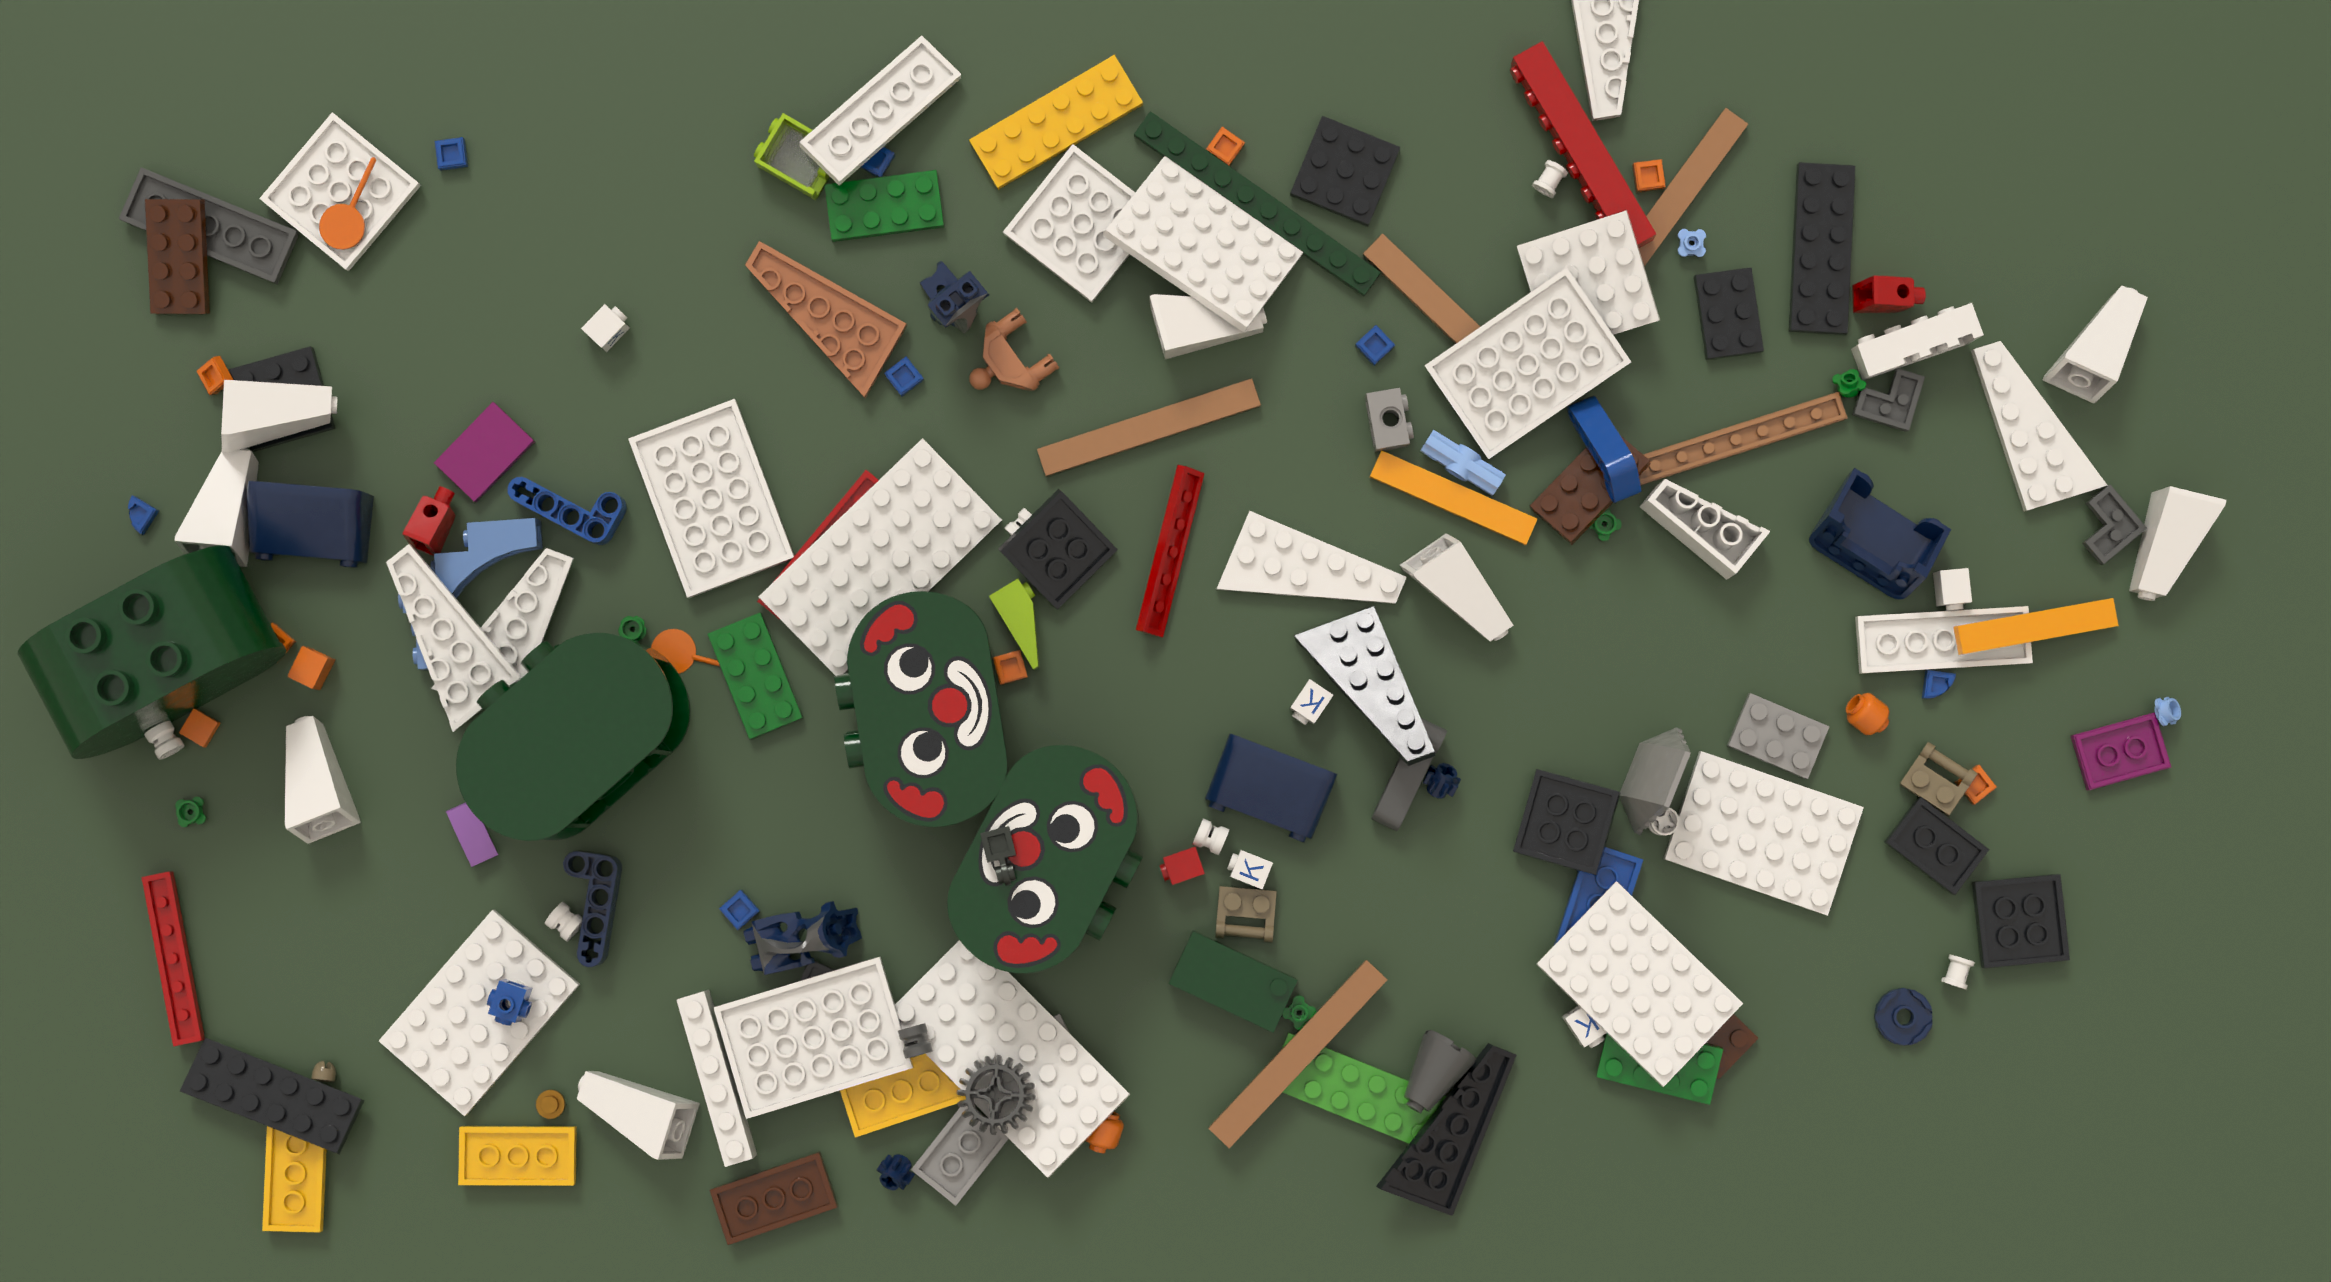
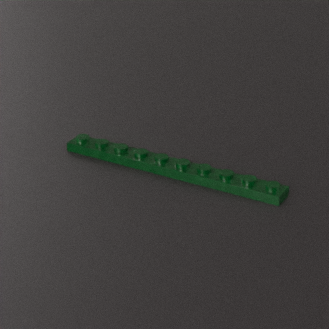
(1257, 203)

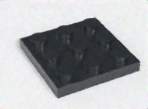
(1345, 171)
(288, 368)
(1057, 549)
(1566, 822)
(2020, 921)

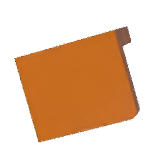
(311, 668)

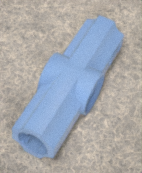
(1463, 462)

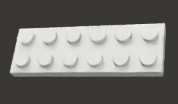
(880, 110)
(1929, 641)

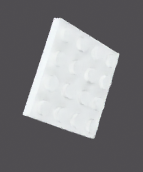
(328, 175)
(1067, 221)
(1604, 264)

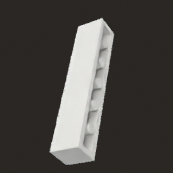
(716, 1078)

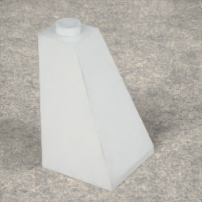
(1190, 326)
(2099, 351)
(270, 411)
(220, 507)
(2175, 528)
(1455, 580)
(314, 784)
(644, 1115)

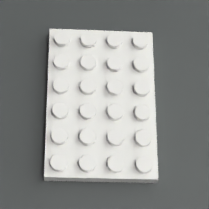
(1203, 244)
(1527, 363)
(711, 498)
(1763, 833)
(1639, 984)
(448, 1028)
(812, 1037)

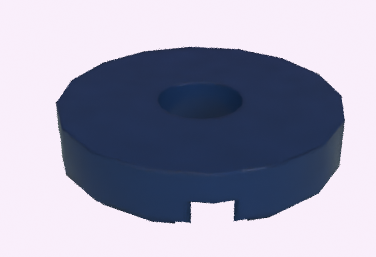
(1886, 1016)

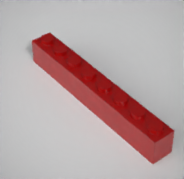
(1577, 139)

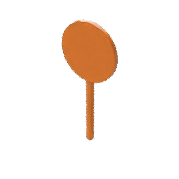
(343, 224)
(679, 649)

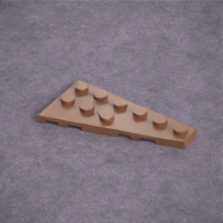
(839, 322)

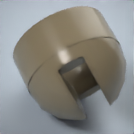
(323, 1073)

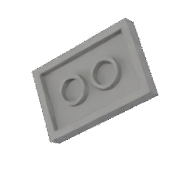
(1778, 736)
(958, 1156)

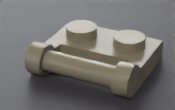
(1933, 787)
(1249, 904)

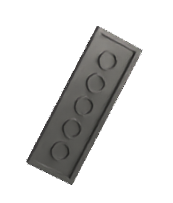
(231, 232)

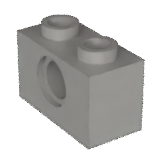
(1383, 436)

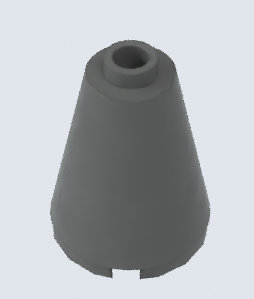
(1435, 1071)

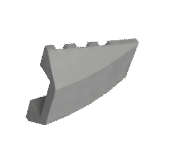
(1654, 777)

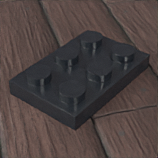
(1728, 313)
(1936, 845)

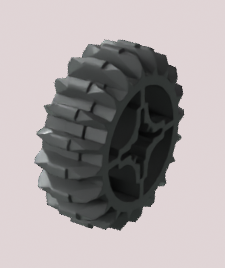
(995, 1108)

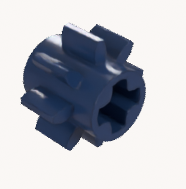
(1441, 780)
(895, 1172)

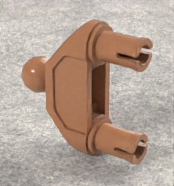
(1003, 361)

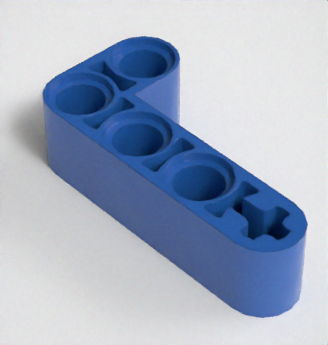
(1606, 447)
(563, 507)

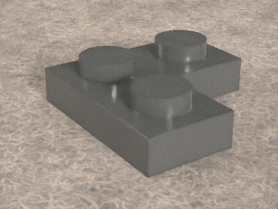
(1894, 408)
(2118, 527)

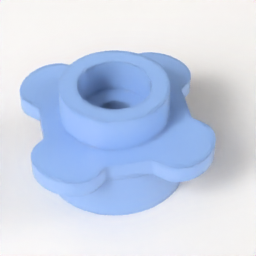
(1685, 248)
(2167, 711)

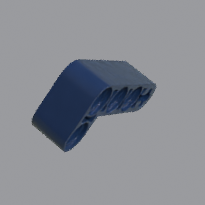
(592, 908)

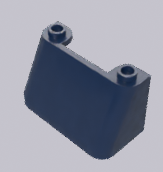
(309, 522)
(1876, 539)
(1270, 787)

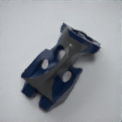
(955, 303)
(822, 935)

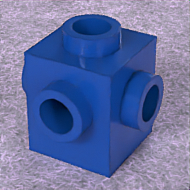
(518, 997)

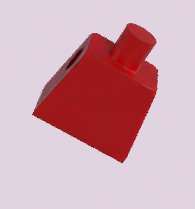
(1886, 294)
(431, 522)

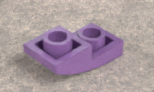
(471, 834)

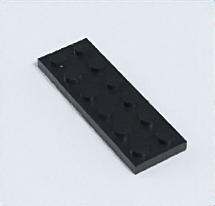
(1822, 248)
(272, 1096)

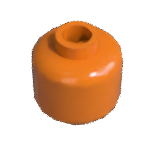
(1867, 714)
(1107, 1134)

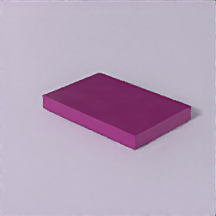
(484, 452)
(2120, 751)

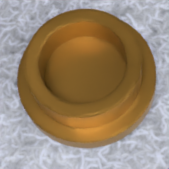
(550, 1104)

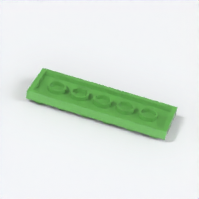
(1358, 1094)

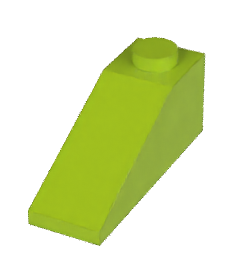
(1018, 613)

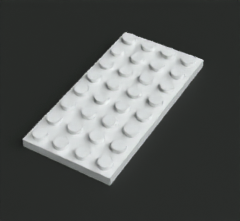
(885, 545)
(987, 1012)

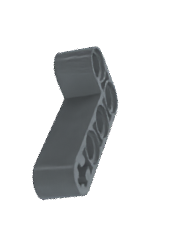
(1405, 783)

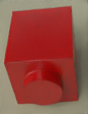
(1182, 866)

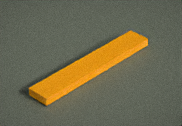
(1453, 498)
(2035, 626)

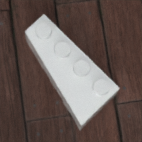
(1916, 342)
(1704, 527)

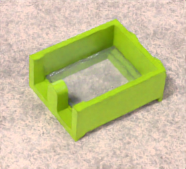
(789, 162)

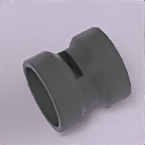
(912, 1034)

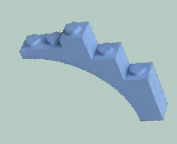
(486, 545)

